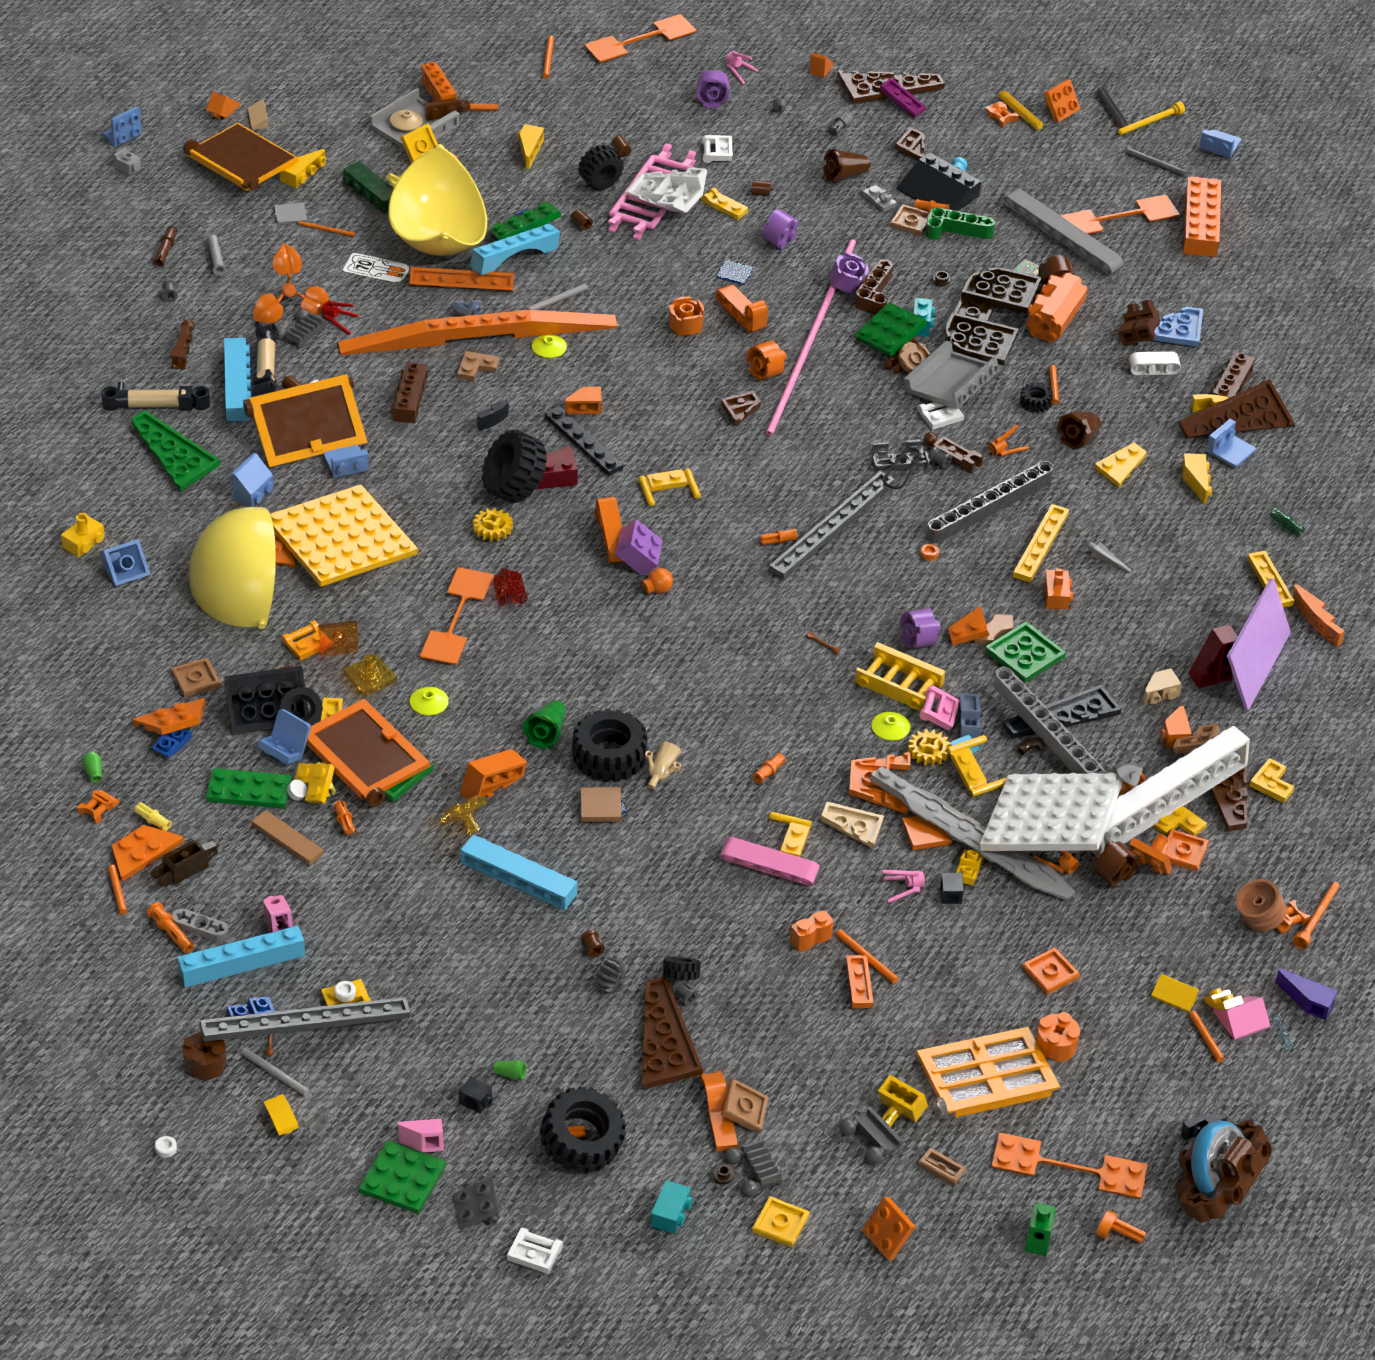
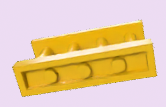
(900, 662)

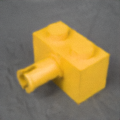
(82, 535)
(901, 1100)

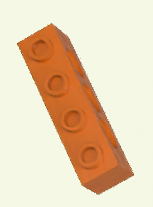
(436, 82)

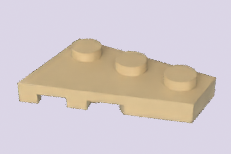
(853, 822)

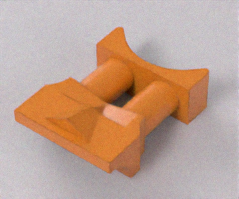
(999, 110)
(104, 801)
(1298, 917)

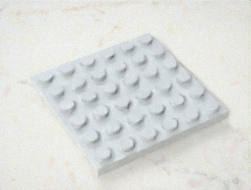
(1052, 812)

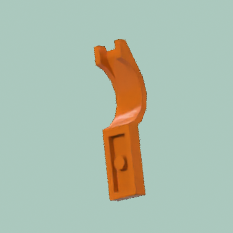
(722, 1127)

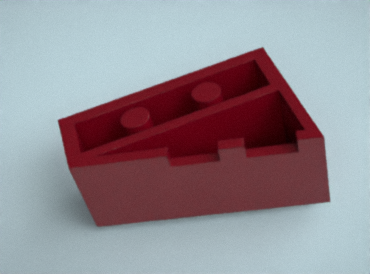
(560, 469)
(1212, 661)

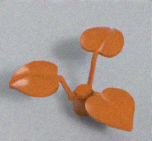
(286, 262)

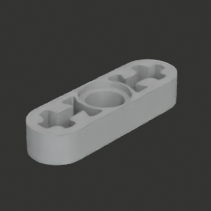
(206, 931)

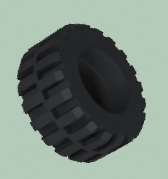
(514, 466)
(609, 727)
(590, 1107)

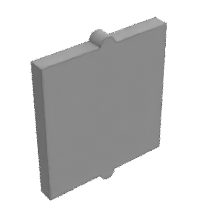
(290, 213)

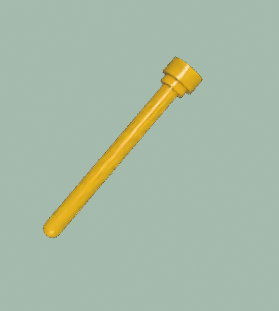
(1176, 109)

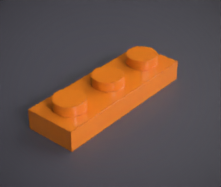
(859, 981)

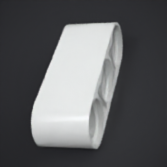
(1154, 363)

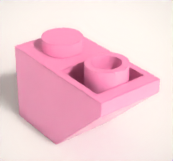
(422, 1135)

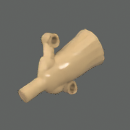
(662, 765)

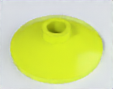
(549, 346)
(429, 701)
(890, 726)

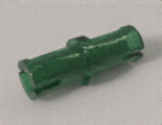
(1287, 522)

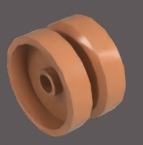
(1261, 905)

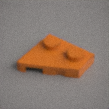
(969, 627)

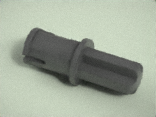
(840, 123)

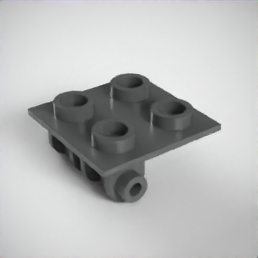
(476, 1204)

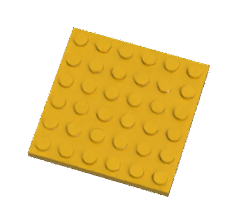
(341, 535)

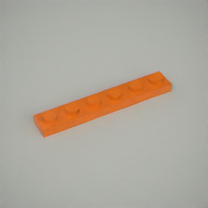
(461, 279)

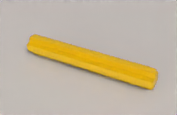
(1021, 110)

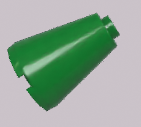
(545, 725)

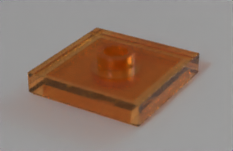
(338, 638)

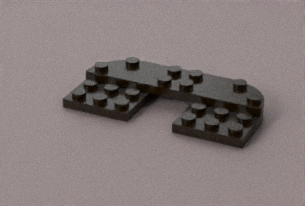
(970, 324)

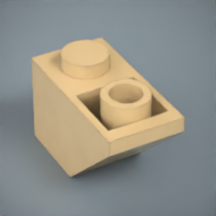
(1162, 686)

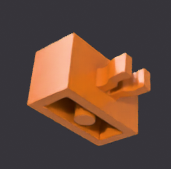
(1057, 589)

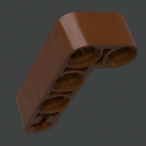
(869, 293)

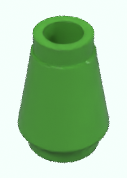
(92, 766)
(511, 1069)

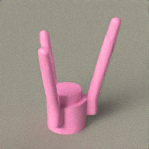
(734, 60)
(913, 879)

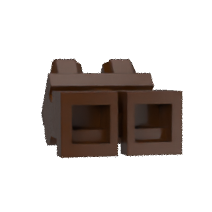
(1139, 324)

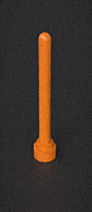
(1303, 938)

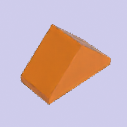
(820, 65)

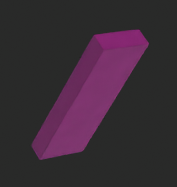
(902, 98)

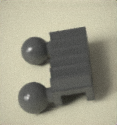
(307, 328)
(876, 1131)
(760, 1165)

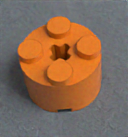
(686, 316)
(765, 360)
(1058, 1036)

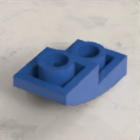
(172, 742)
(254, 1006)

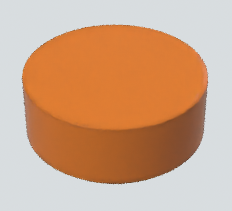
(929, 552)

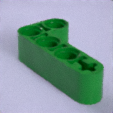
(958, 223)

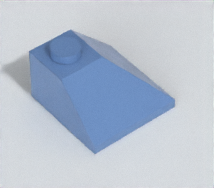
(125, 562)

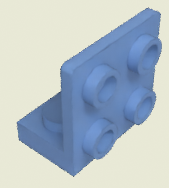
(124, 127)
(1229, 447)

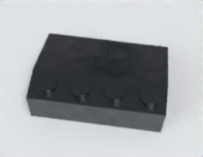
(941, 182)
(256, 697)

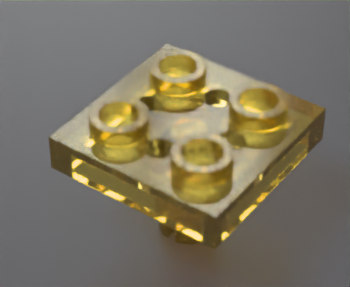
(370, 670)
(465, 812)

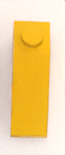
(530, 142)

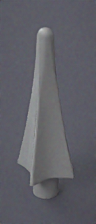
(1102, 553)

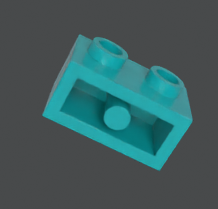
(924, 309)
(671, 1206)

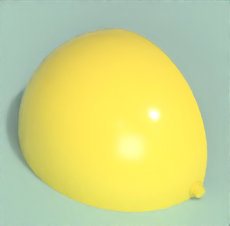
(438, 205)
(235, 567)

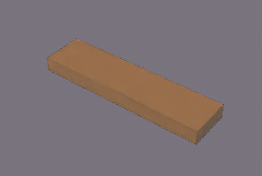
(287, 837)

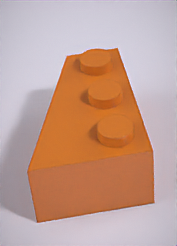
(491, 773)

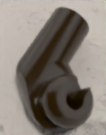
(1029, 744)

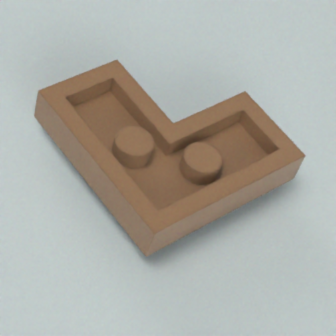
(476, 361)
(1187, 744)

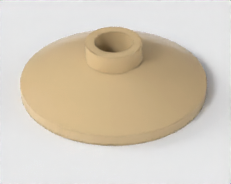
(406, 120)

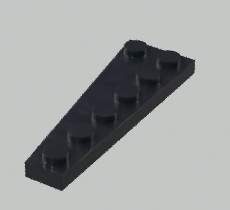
(1072, 710)

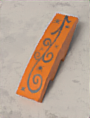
(1314, 612)

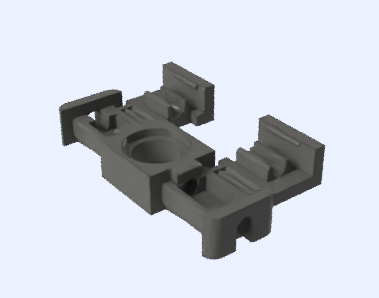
(882, 459)

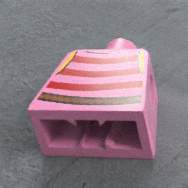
(277, 910)

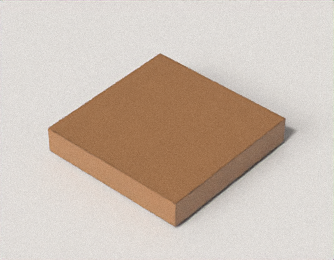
(910, 220)
(195, 677)
(600, 804)
(745, 1105)

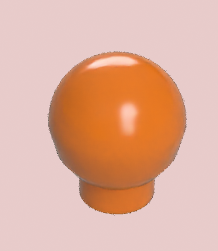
(658, 581)

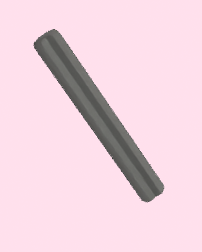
(1112, 107)

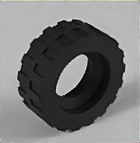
(307, 694)

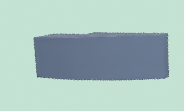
(970, 715)

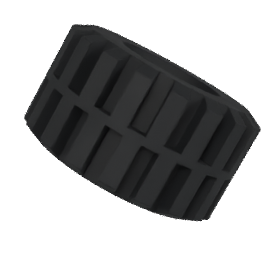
(600, 167)

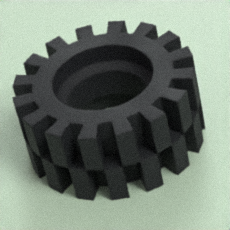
(1038, 404)
(681, 968)

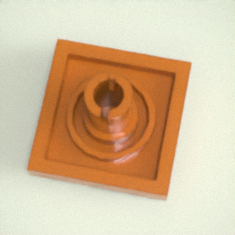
(1061, 100)
(1152, 854)
(888, 1228)

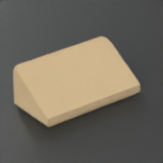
(258, 115)

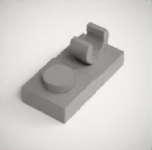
(879, 198)

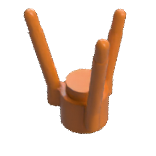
(999, 445)
(1066, 861)

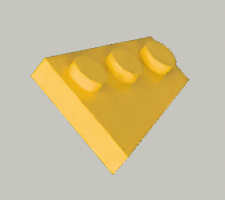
(1121, 463)

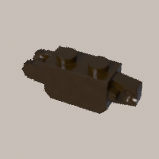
(184, 862)

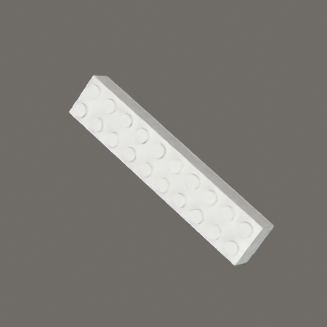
(1176, 786)

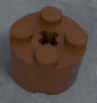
(1055, 266)
(1115, 863)
(203, 1058)

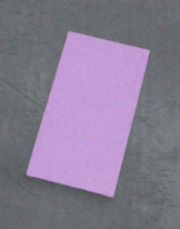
(1259, 644)

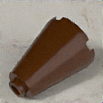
(844, 165)

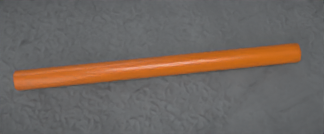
(326, 228)

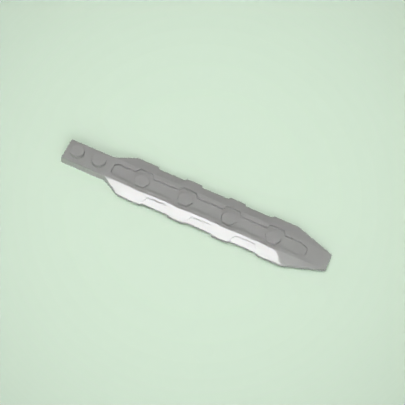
(971, 832)

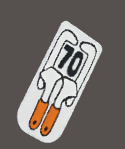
(376, 267)

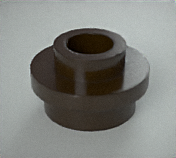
(941, 278)
(723, 1178)

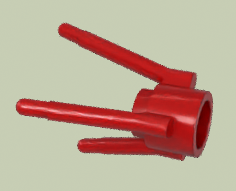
(331, 310)

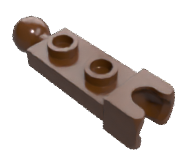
(180, 353)
(959, 454)

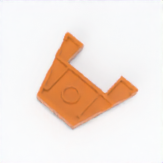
(863, 788)

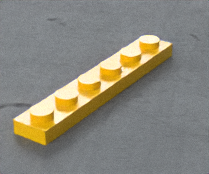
(1040, 543)

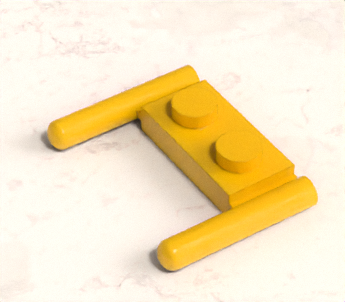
(667, 480)
(969, 768)
(796, 834)

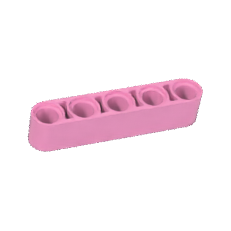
(769, 861)

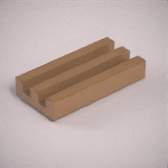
(940, 1169)

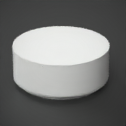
(297, 790)
(345, 991)
(165, 1146)

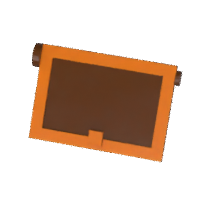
(365, 751)

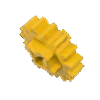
(493, 524)
(929, 747)

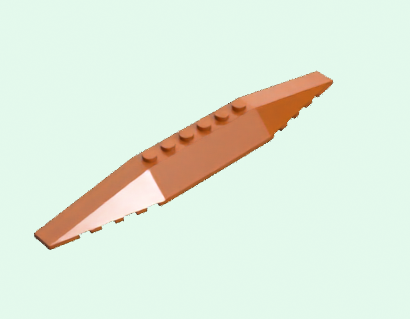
(435, 331)

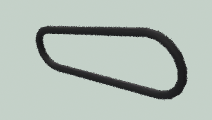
(901, 486)

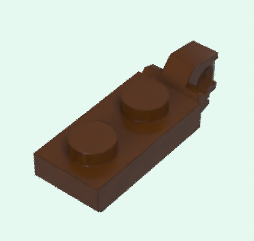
(441, 108)

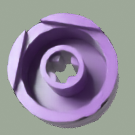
(713, 88)
(780, 229)
(848, 273)
(919, 628)

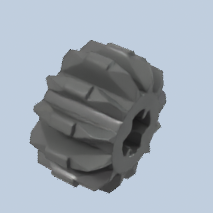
(610, 975)

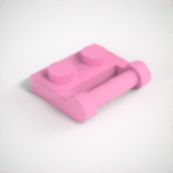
(945, 710)

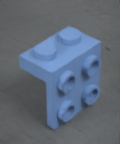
(1219, 142)
(347, 460)
(287, 738)

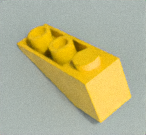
(303, 169)
(1195, 474)

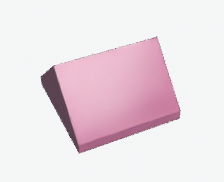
(1244, 1018)

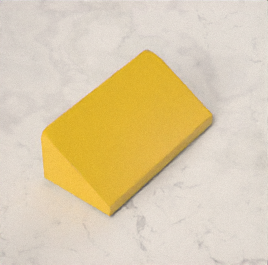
(1175, 993)

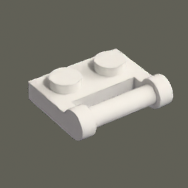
(723, 148)
(939, 417)
(534, 1255)

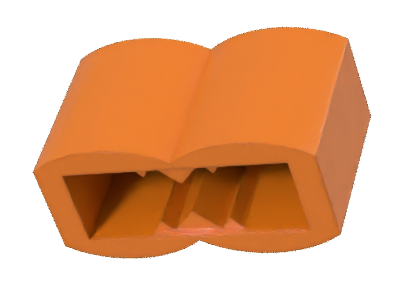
(811, 931)

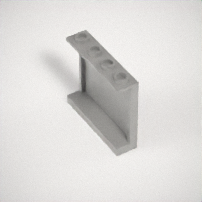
(381, 119)
(949, 376)

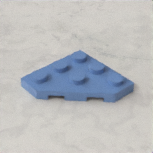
(1181, 327)

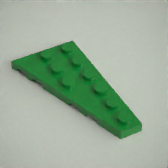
(178, 455)

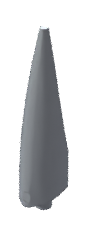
(1129, 772)

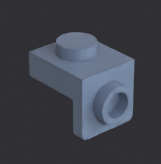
(464, 309)

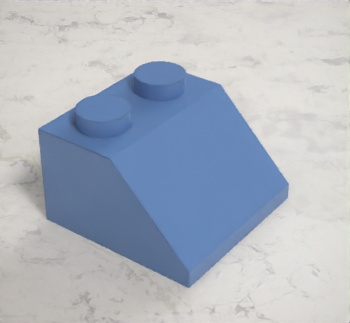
(251, 481)

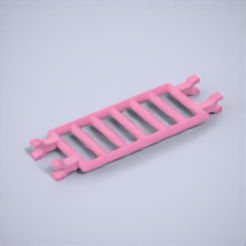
(657, 216)

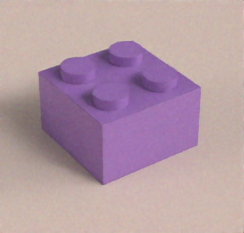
(639, 547)

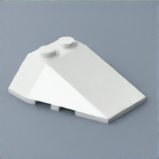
(670, 191)

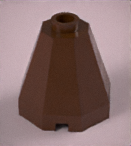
(1078, 428)

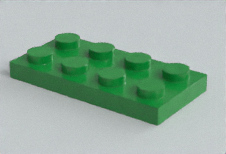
(528, 220)
(248, 788)

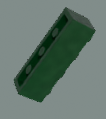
(368, 185)

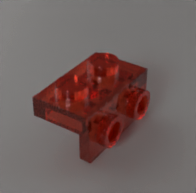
(509, 586)

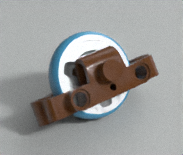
(1221, 1167)

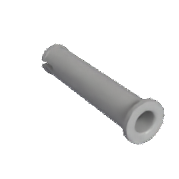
(219, 267)

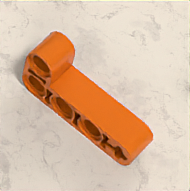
(750, 315)
(610, 522)

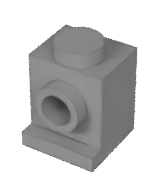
(127, 161)

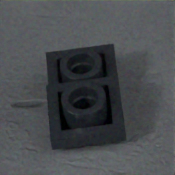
(498, 412)
(1194, 1125)

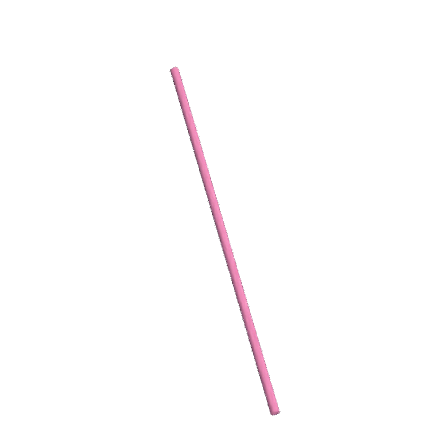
(771, 428)

